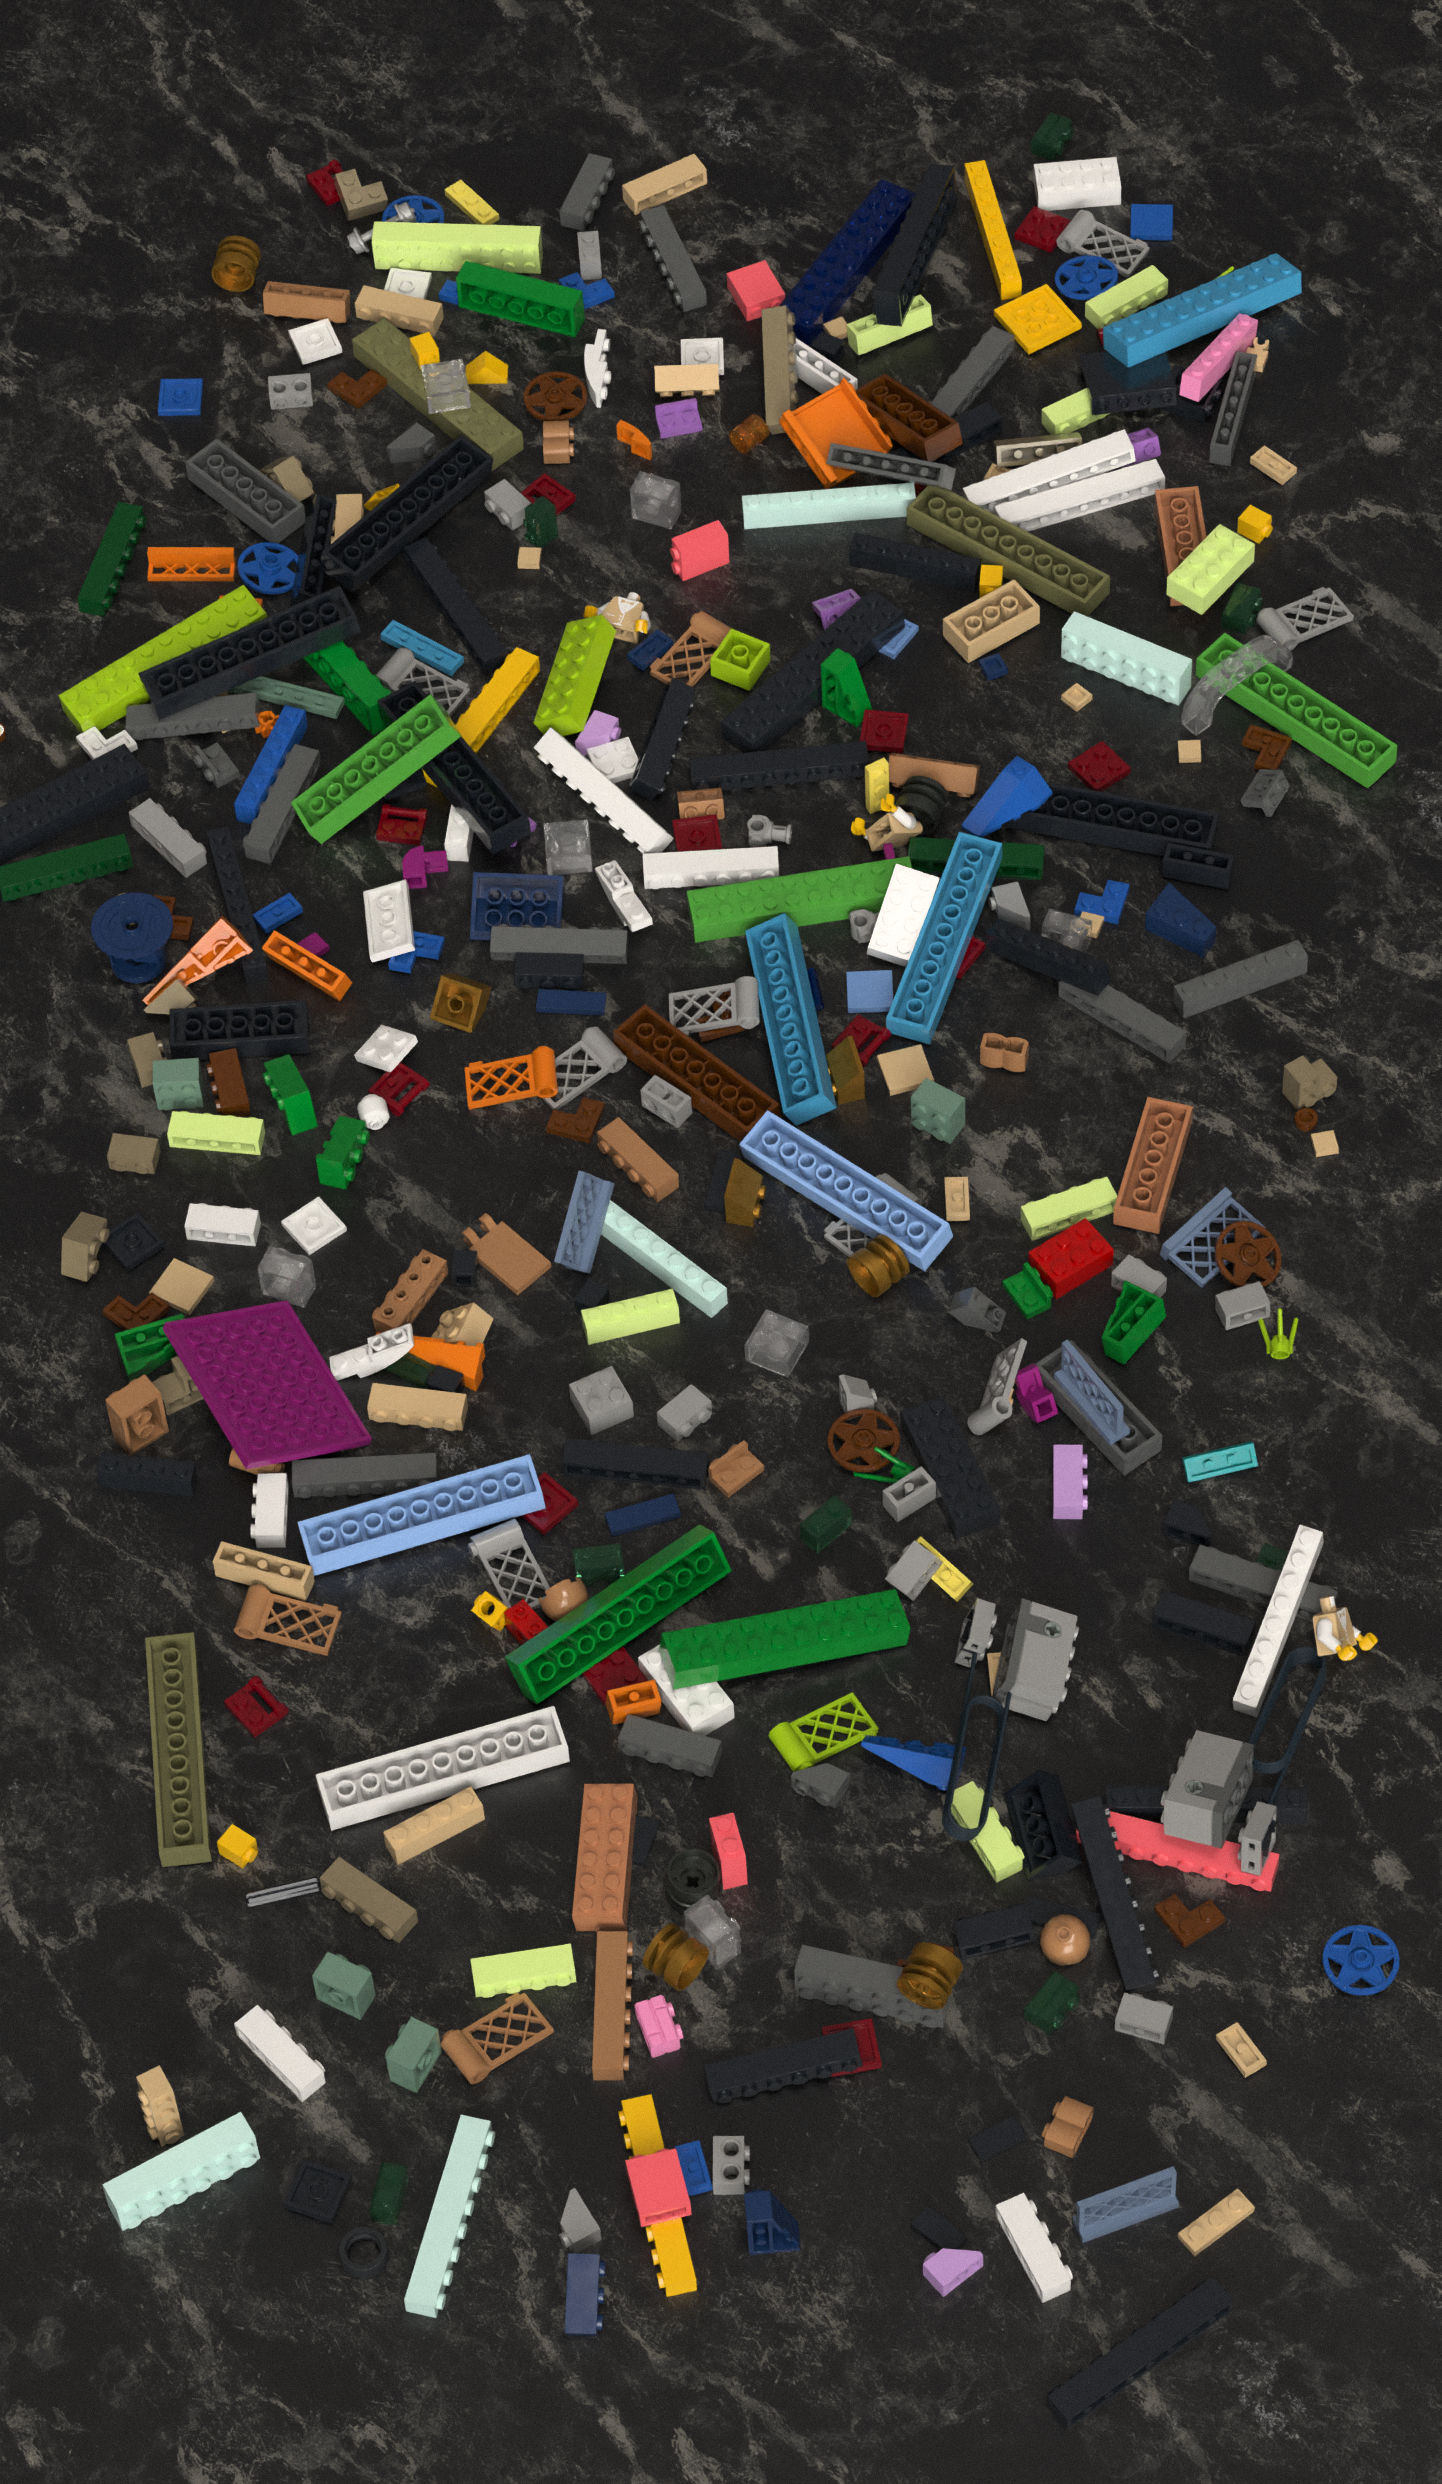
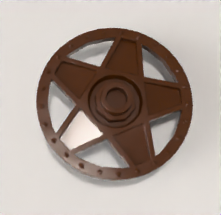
(555, 396)
(1247, 1254)
(862, 1439)

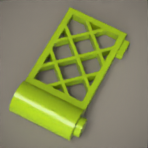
(795, 1746)

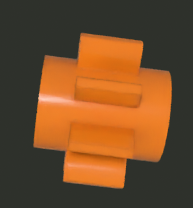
(267, 721)

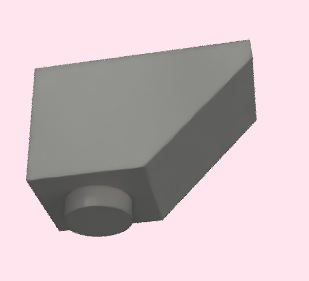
(1010, 905)
(855, 1394)
(578, 2225)

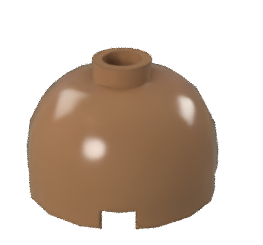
(563, 1598)
(1065, 1940)

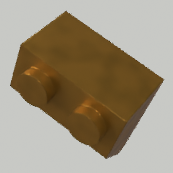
(460, 1002)
(846, 1072)
(743, 1194)

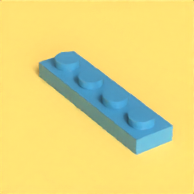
(422, 647)

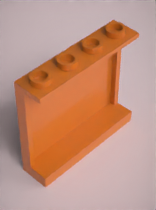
(838, 419)

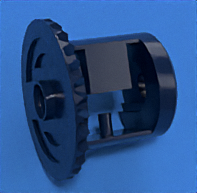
(142, 944)

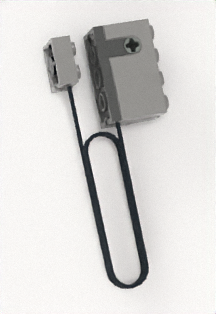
(1027, 1679)
(1219, 1772)

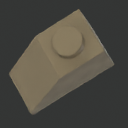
(174, 997)

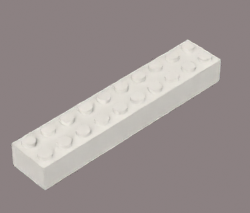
(442, 1768)

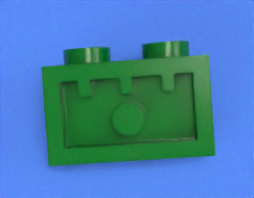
(1028, 1291)

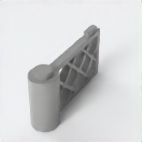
(1083, 227)
(1282, 628)
(402, 665)
(743, 1002)
(602, 1054)
(835, 1227)
(995, 1403)
(502, 1540)

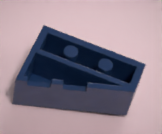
(1180, 922)
(769, 2224)
(584, 2294)

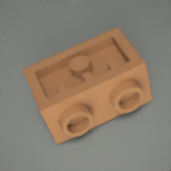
(701, 803)
(734, 1469)

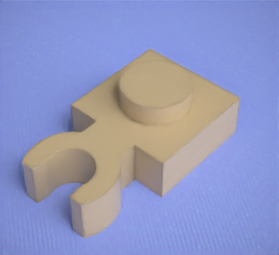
(1261, 351)

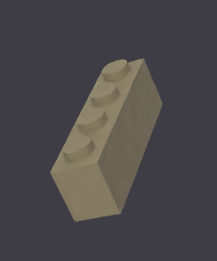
(1032, 449)
(368, 1900)

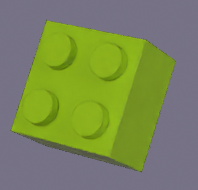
(740, 659)

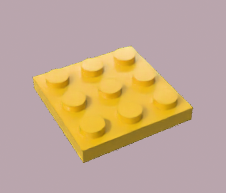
(1037, 319)

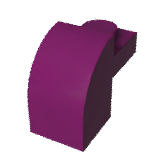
(418, 863)
(1033, 1396)

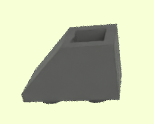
(977, 1310)
(822, 1783)

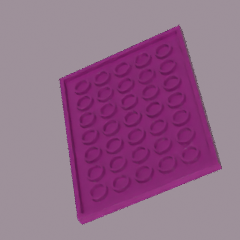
(266, 1384)

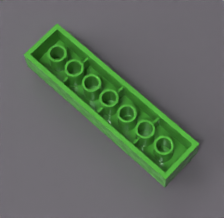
(375, 769)

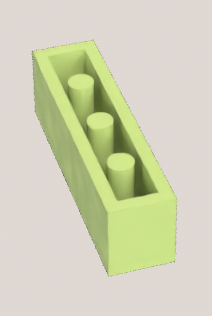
(1127, 297)
(868, 335)
(1069, 414)
(216, 1132)
(1068, 1207)
(630, 1316)
(993, 1841)
(523, 1970)

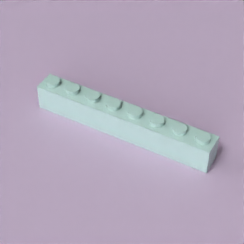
(827, 505)
(663, 1261)
(448, 2216)

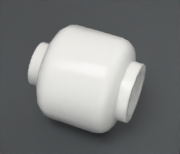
(373, 1111)

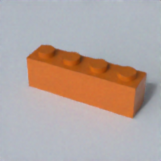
(307, 965)

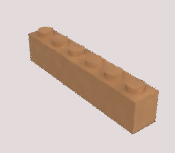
(611, 2005)

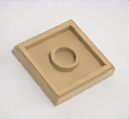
(904, 1069)
(182, 1286)

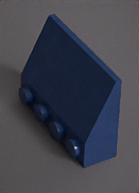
(515, 901)

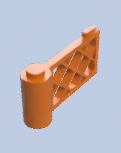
(541, 1078)

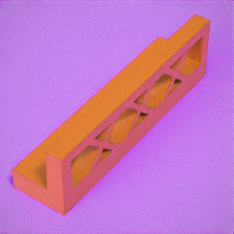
(192, 560)

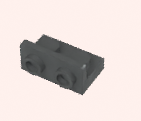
(215, 764)
(1266, 791)

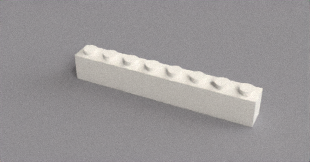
(1054, 471)
(1083, 496)
(603, 793)
(1278, 1621)

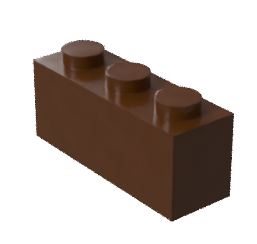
(228, 1083)

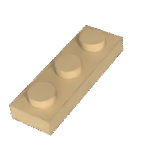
(1216, 2222)

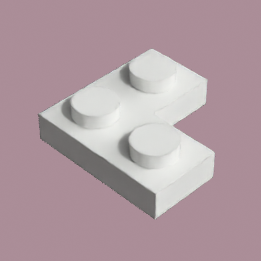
(96, 745)

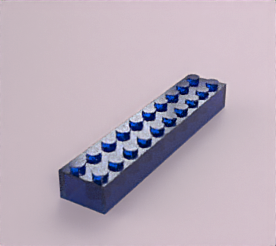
(847, 259)

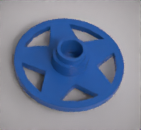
(422, 215)
(1086, 278)
(268, 567)
(1360, 1960)

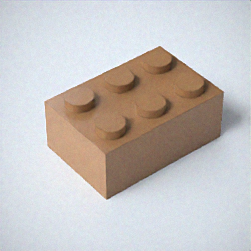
(137, 1415)

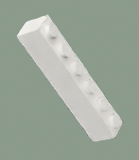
(709, 867)

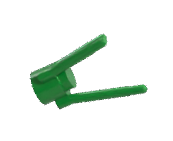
(899, 1470)

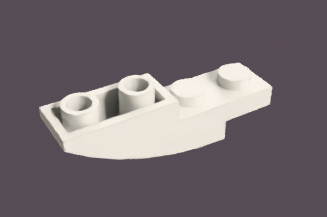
(596, 368)
(622, 896)
(376, 1355)

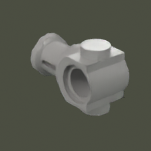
(763, 831)
(862, 924)

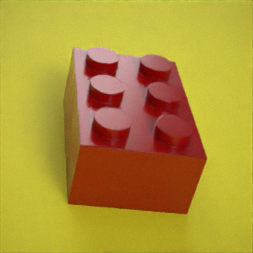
(1071, 1257)

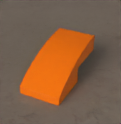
(639, 442)

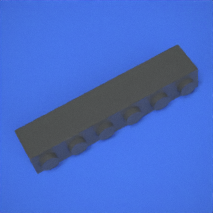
(672, 258)
(974, 372)
(1233, 408)
(891, 466)
(211, 715)
(277, 811)
(595, 944)
(1240, 979)
(1128, 1019)
(362, 1474)
(1250, 1580)

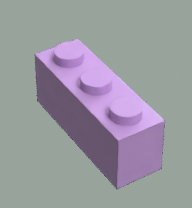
(1069, 1481)

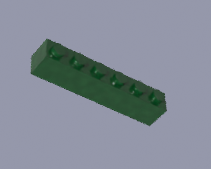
(111, 559)
(1017, 861)
(64, 867)

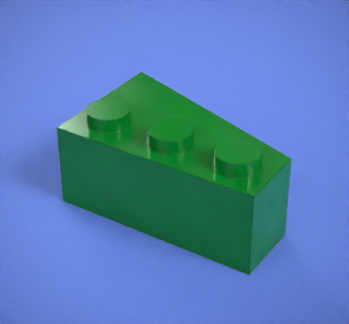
(843, 688)
(290, 1094)
(342, 1152)
(1132, 1322)
(145, 1348)

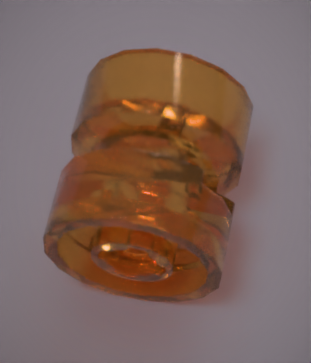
(749, 433)

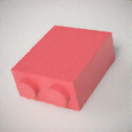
(755, 289)
(700, 550)
(728, 1850)
(658, 2187)

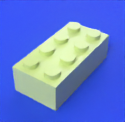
(1210, 569)

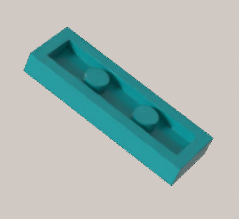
(1219, 1461)

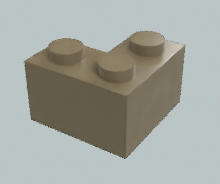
(359, 200)
(288, 475)
(1307, 1082)
(81, 1246)
(177, 1388)

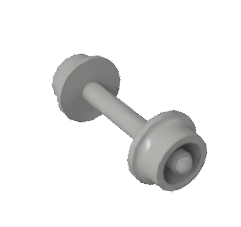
(358, 241)

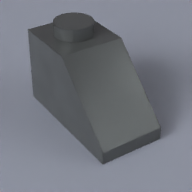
(412, 445)

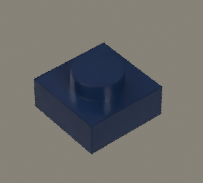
(993, 667)

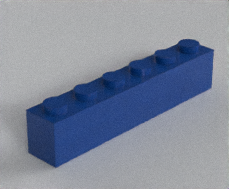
(286, 732)

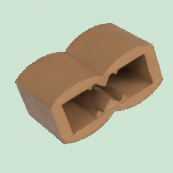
(557, 442)
(1004, 1052)
(1068, 2126)

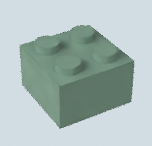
(178, 1084)
(937, 1111)
(344, 1985)
(413, 2054)

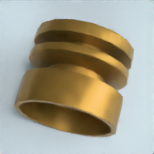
(236, 263)
(878, 1265)
(675, 1956)
(929, 1975)

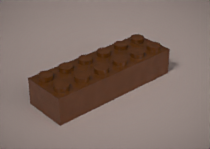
(910, 418)

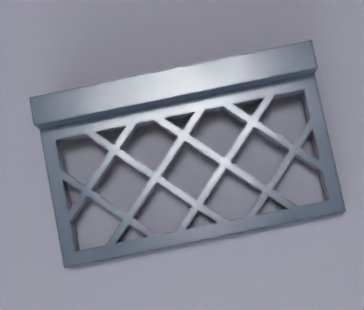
(1194, 1227)
(586, 1232)
(1091, 1395)
(1126, 2205)

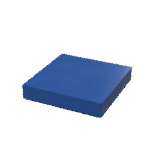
(1151, 222)
(180, 397)

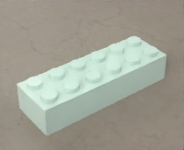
(1126, 658)
(181, 2171)

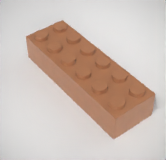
(1179, 526)
(1153, 1165)
(605, 1857)

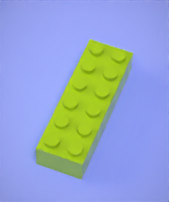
(575, 675)

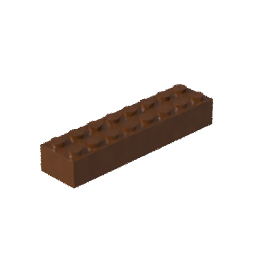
(686, 1065)

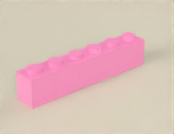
(1218, 357)

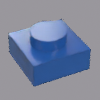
(449, 292)

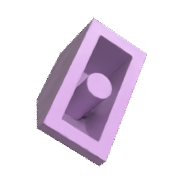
(598, 730)
(950, 2268)

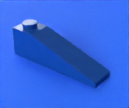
(1010, 795)
(925, 1762)

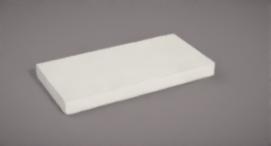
(389, 921)

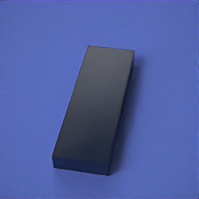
(571, 1002)
(642, 1515)

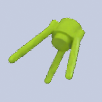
(1280, 1346)

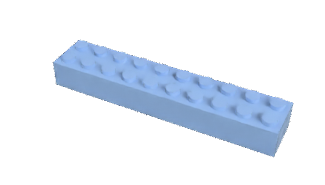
(845, 1189)
(421, 1515)

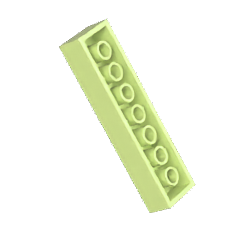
(450, 245)

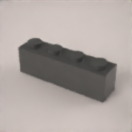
(586, 192)
(670, 1746)

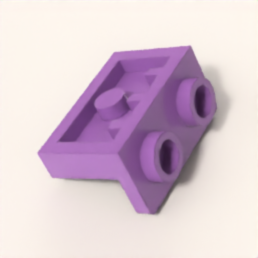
(678, 418)
(1145, 445)
(833, 606)

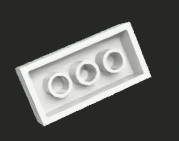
(1077, 184)
(902, 915)
(695, 1707)

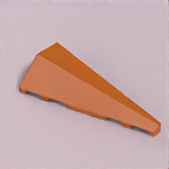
(215, 949)
(452, 1356)

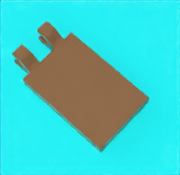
(506, 1254)

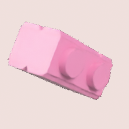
(657, 2025)

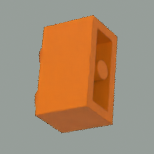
(636, 1699)

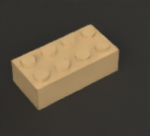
(991, 621)

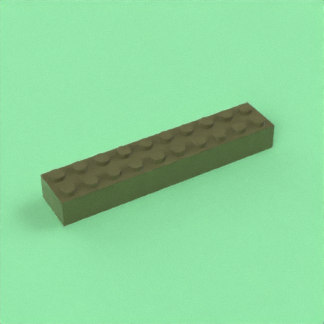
(390, 355)
(995, 541)
(178, 1750)

